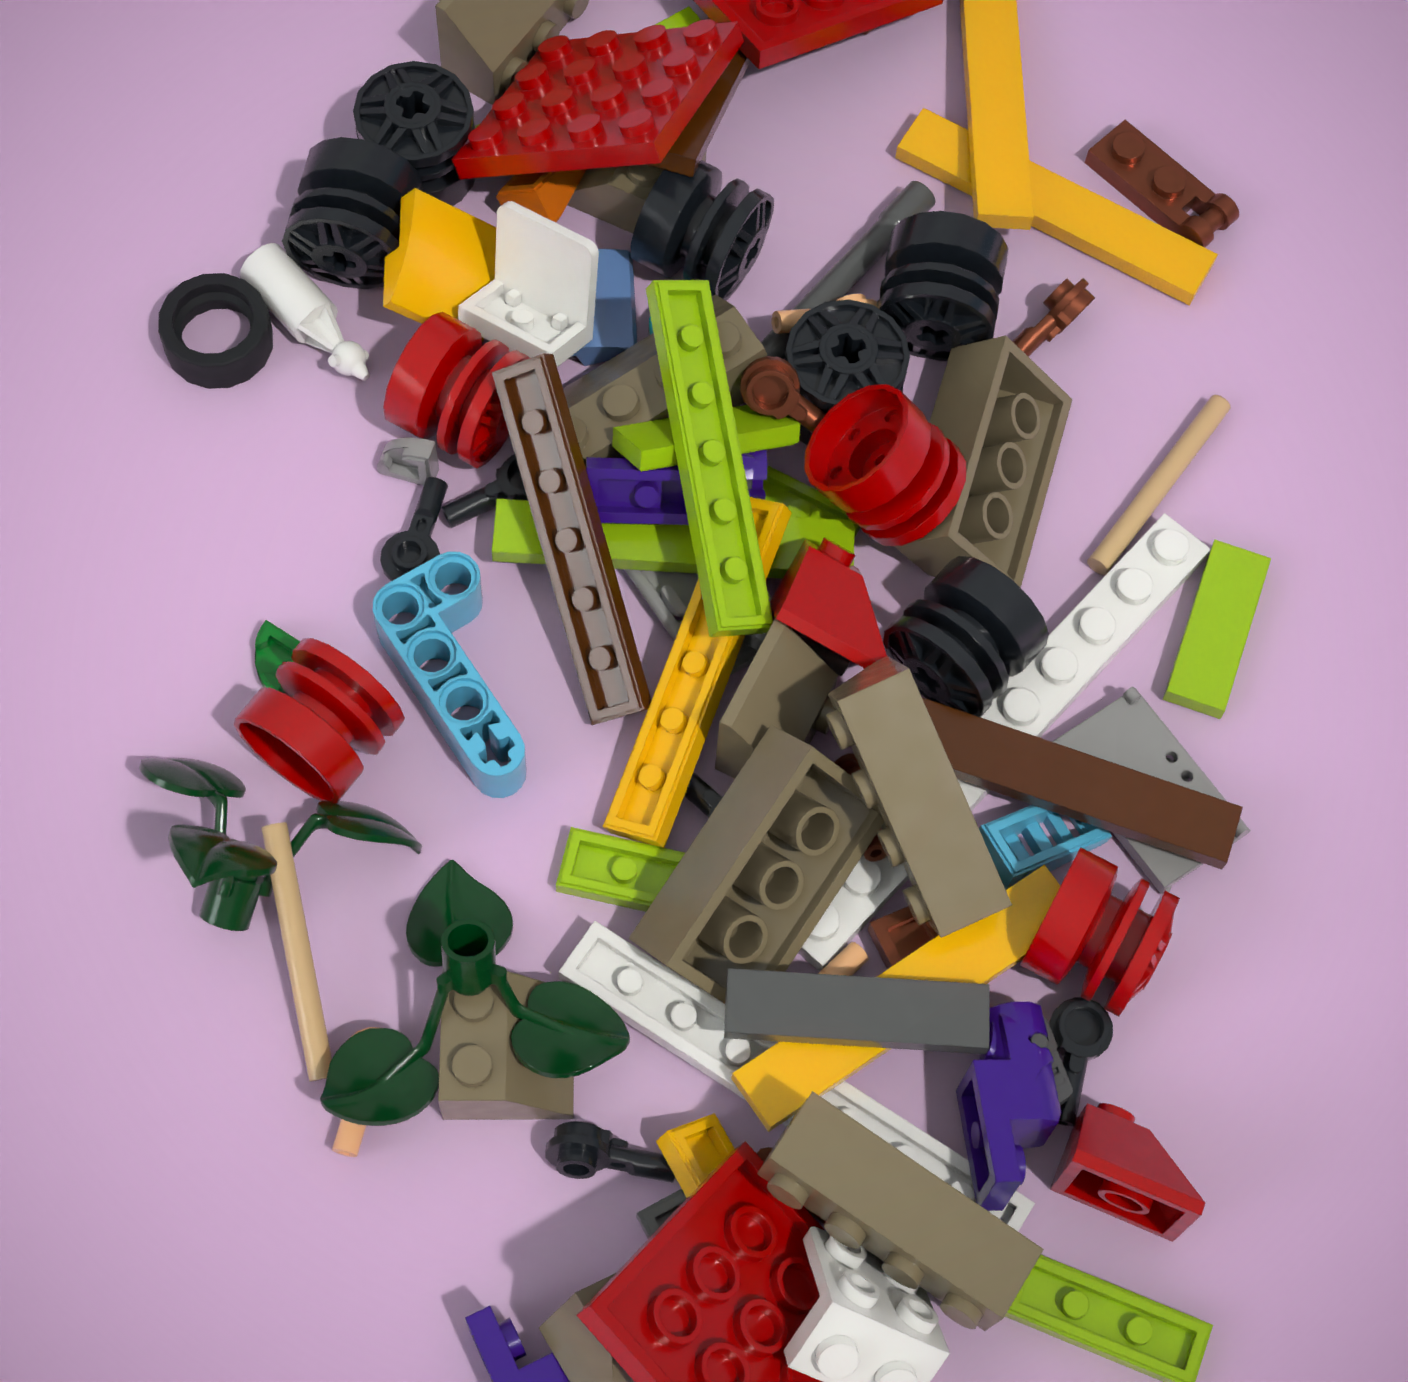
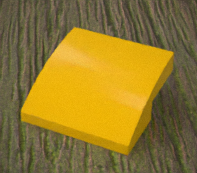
(439, 258)

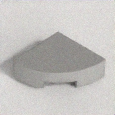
(409, 459)

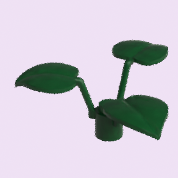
(238, 866)
(462, 927)

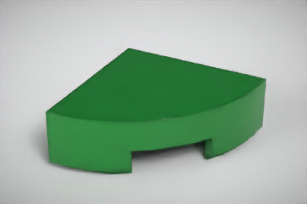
(272, 649)

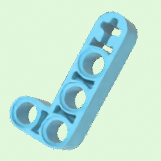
(457, 683)

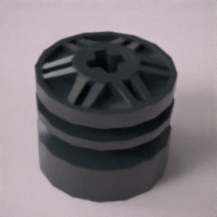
(422, 117)
(348, 211)
(703, 228)
(943, 281)
(844, 350)
(967, 635)

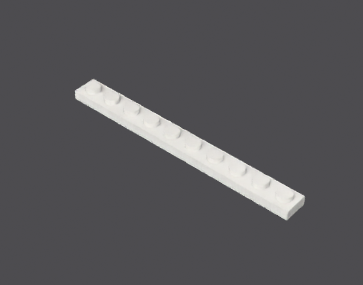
(1038, 697)

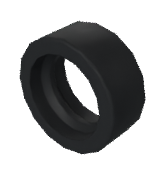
(209, 293)

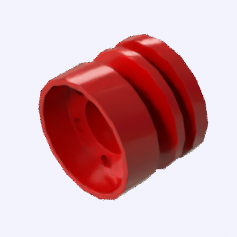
(449, 389)
(885, 465)
(319, 720)
(1101, 932)

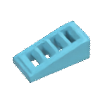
(1013, 859)

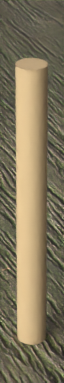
(1158, 485)
(298, 952)

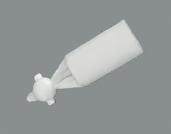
(302, 307)

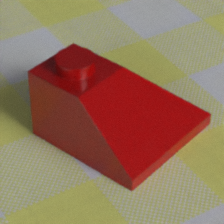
(829, 602)
(1126, 1173)

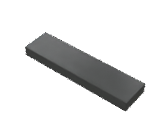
(857, 1011)

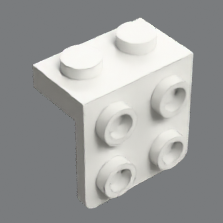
(540, 287)
(863, 1321)

